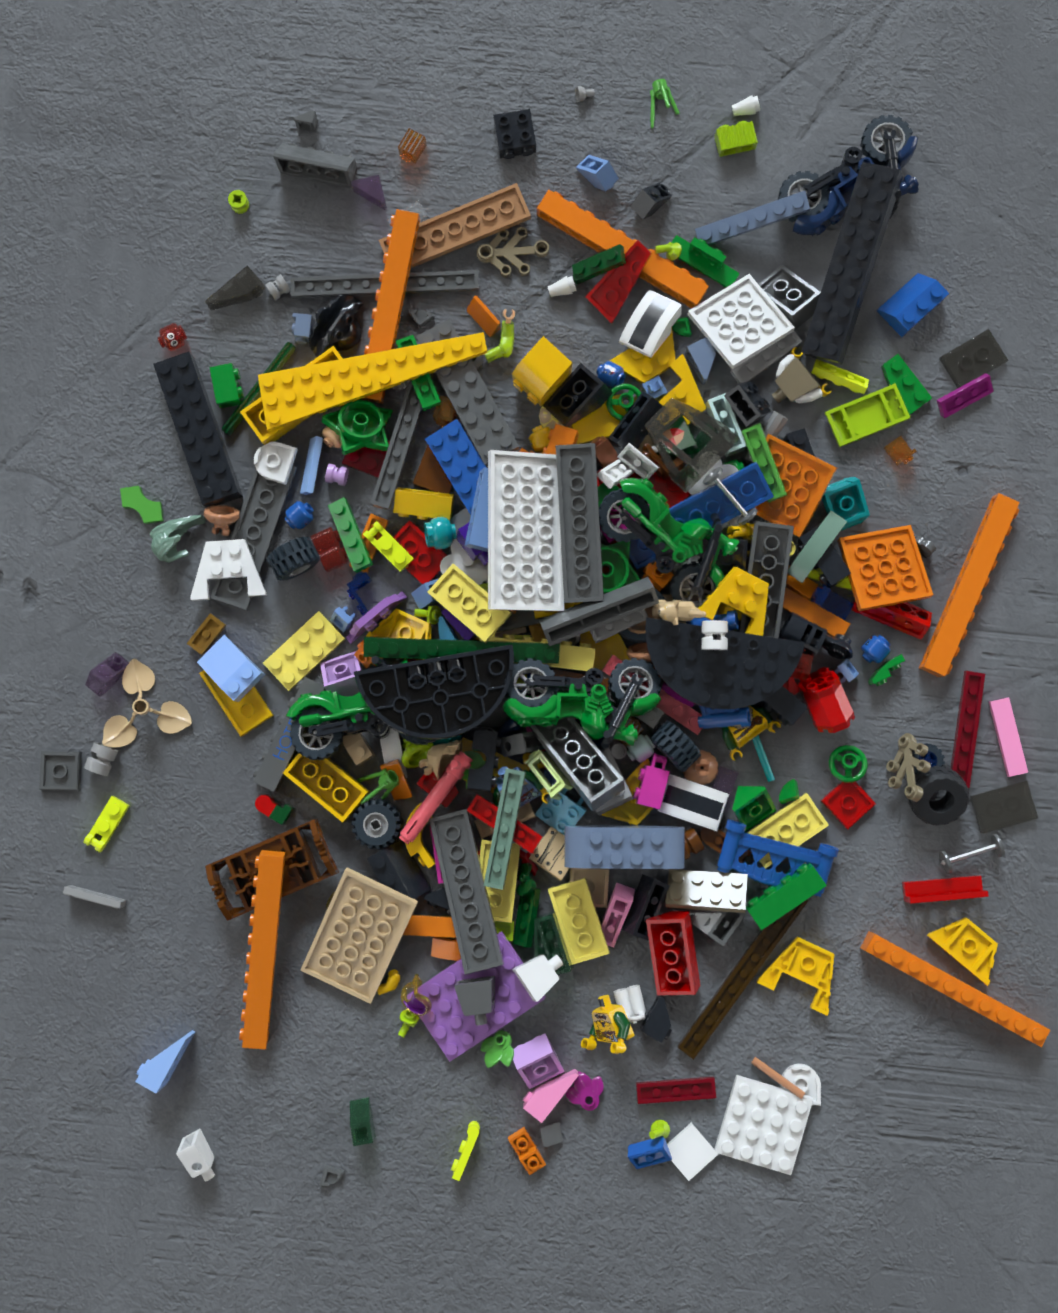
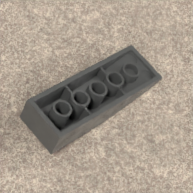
(770, 562)
(580, 761)

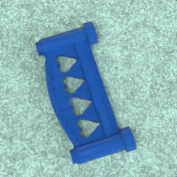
(726, 717)
(738, 842)

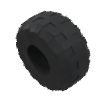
(947, 808)

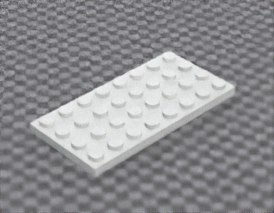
(524, 532)

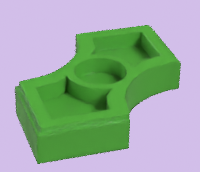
(134, 499)

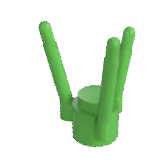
(661, 91)
(387, 780)

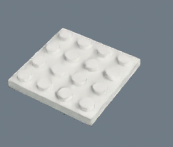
(740, 321)
(763, 1125)

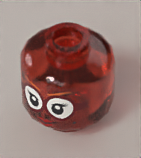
(172, 337)

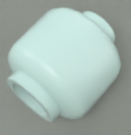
(642, 749)

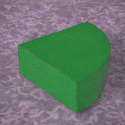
(682, 327)
(789, 792)

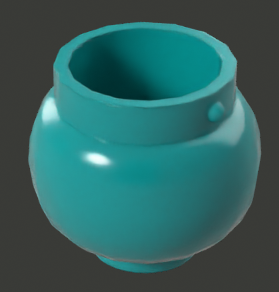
(439, 533)

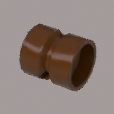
(692, 843)

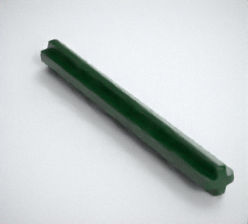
(255, 393)

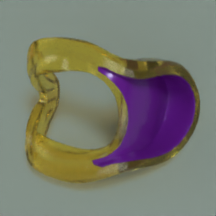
(418, 1003)

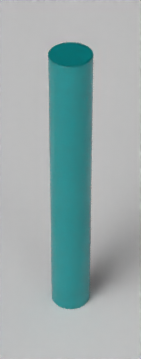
(763, 758)

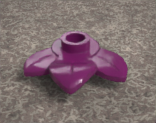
(584, 1088)

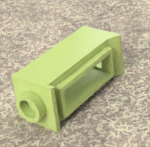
(562, 782)

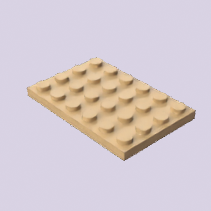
(359, 935)

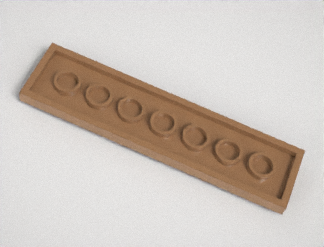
(467, 224)

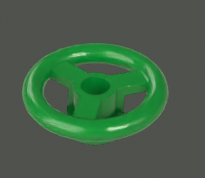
(629, 396)
(850, 757)

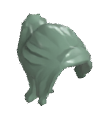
(169, 534)

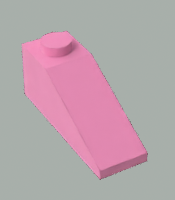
(616, 912)
(546, 1096)

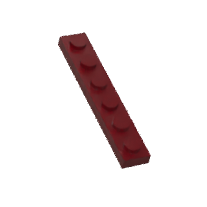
(967, 724)

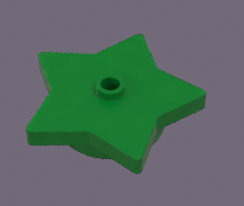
(359, 426)
(620, 571)

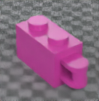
(652, 783)

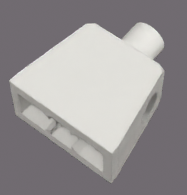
(538, 975)
(196, 1155)

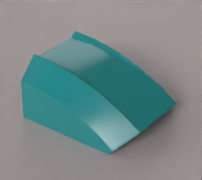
(847, 501)

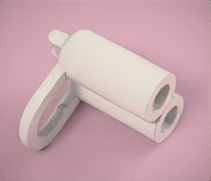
(632, 1001)

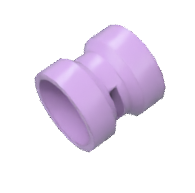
(336, 474)

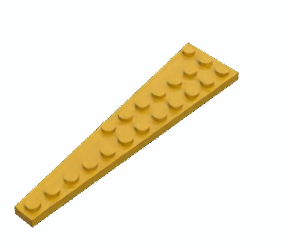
(321, 386)

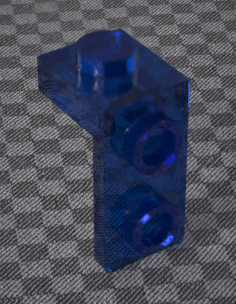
(359, 580)
(831, 602)

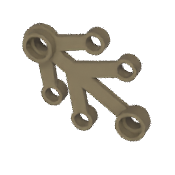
(510, 252)
(906, 745)

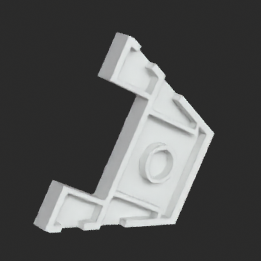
(224, 561)

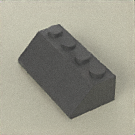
(315, 164)

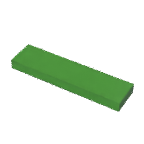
(761, 453)

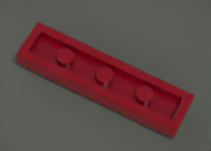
(676, 1090)

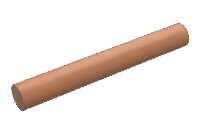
(778, 1078)

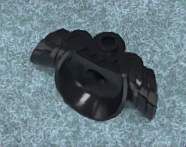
(345, 329)

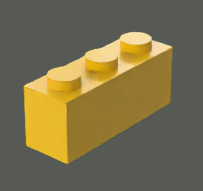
(423, 503)

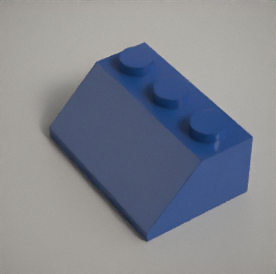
(912, 303)

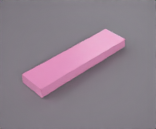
(1008, 737)

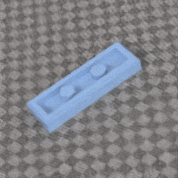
(311, 465)

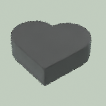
(925, 547)

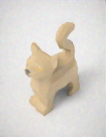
(677, 610)

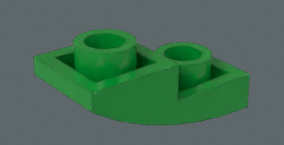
(880, 675)

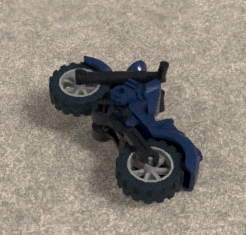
(836, 186)

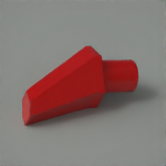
(525, 859)

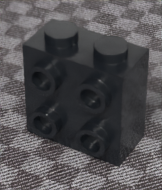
(515, 134)
(748, 403)

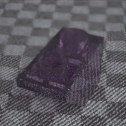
(106, 674)

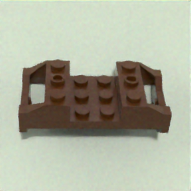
(299, 867)

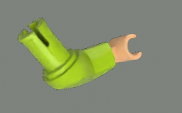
(506, 341)

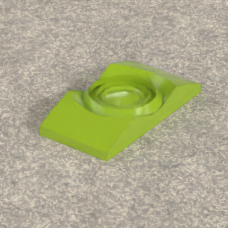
(867, 415)

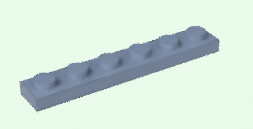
(754, 218)

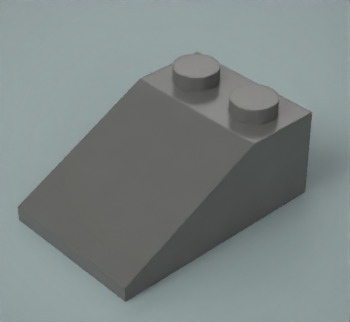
(791, 295)

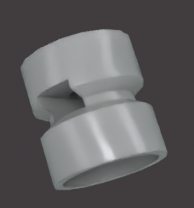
(100, 759)

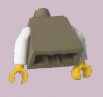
(796, 381)

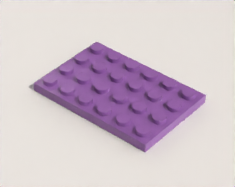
(446, 1019)

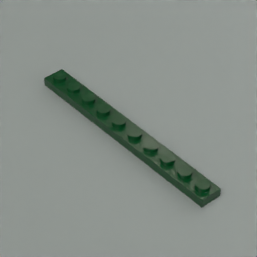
(432, 648)

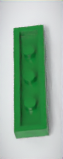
(423, 385)
(350, 535)

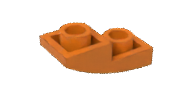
(445, 948)
(526, 1150)

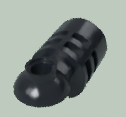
(815, 638)

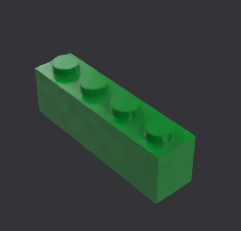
(785, 896)

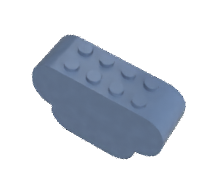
(624, 847)

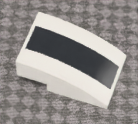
(650, 323)
(693, 802)

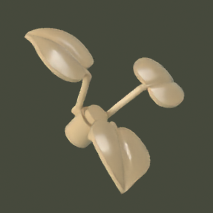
(135, 679)

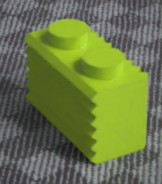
(735, 138)

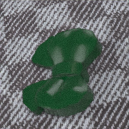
(527, 885)

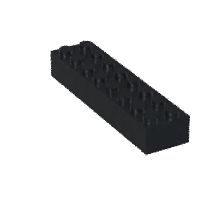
(197, 430)

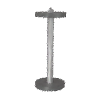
(746, 515)
(997, 845)

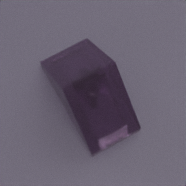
(370, 189)

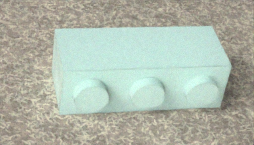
(721, 410)

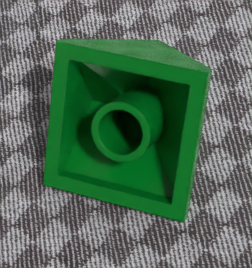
(752, 805)

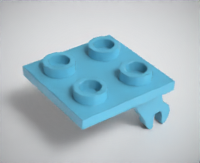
(561, 812)

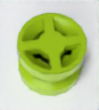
(238, 206)

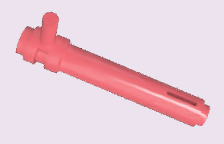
(453, 773)

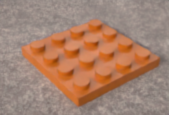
(805, 484)
(885, 567)

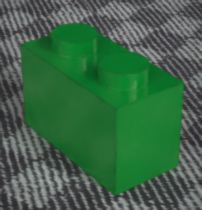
(226, 385)

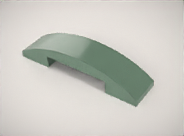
(816, 546)

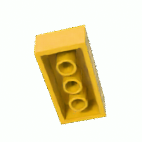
(327, 785)

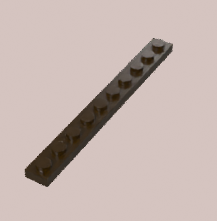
(736, 983)

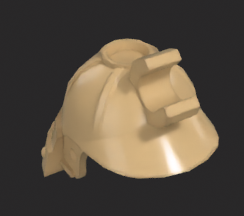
(439, 757)

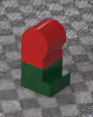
(273, 810)

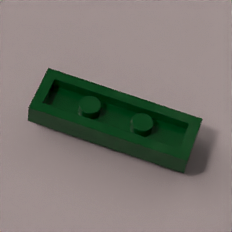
(598, 264)
(525, 918)

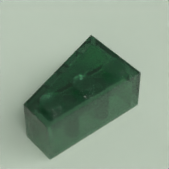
(550, 941)

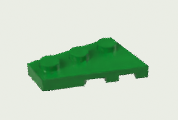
(910, 388)

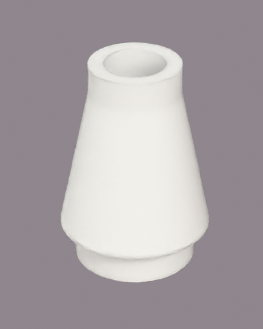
(746, 107)
(562, 287)

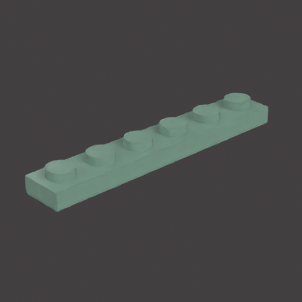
(504, 828)

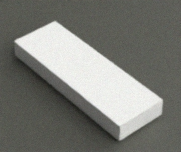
(614, 472)

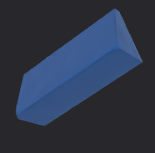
(649, 1152)

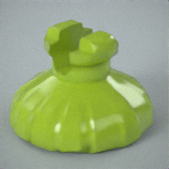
(414, 753)

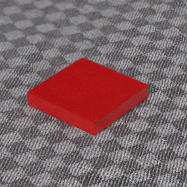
(848, 803)

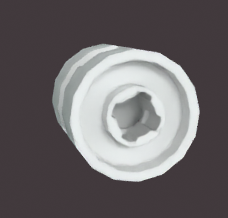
(717, 628)

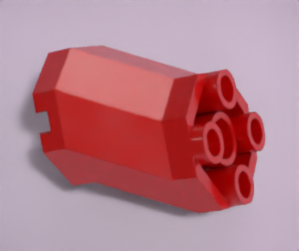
(826, 701)

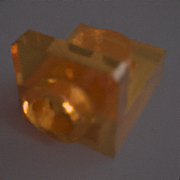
(900, 451)

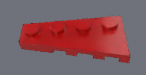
(617, 284)

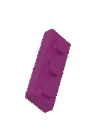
(965, 395)

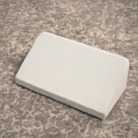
(637, 461)

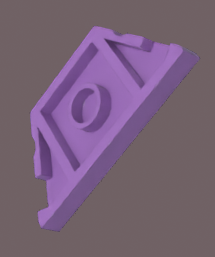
(380, 611)

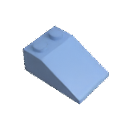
(230, 669)
(158, 1070)

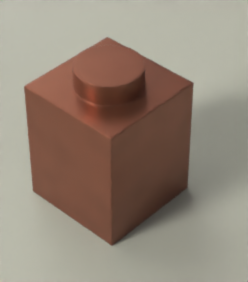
(604, 451)

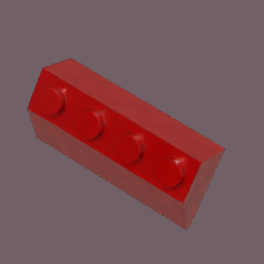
(673, 953)

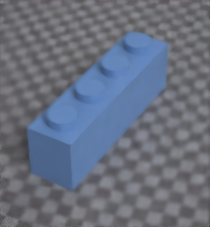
(478, 525)

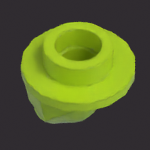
(672, 250)
(432, 614)
(408, 1019)
(658, 1129)

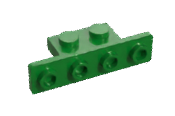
(706, 260)

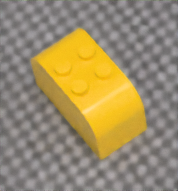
(541, 372)

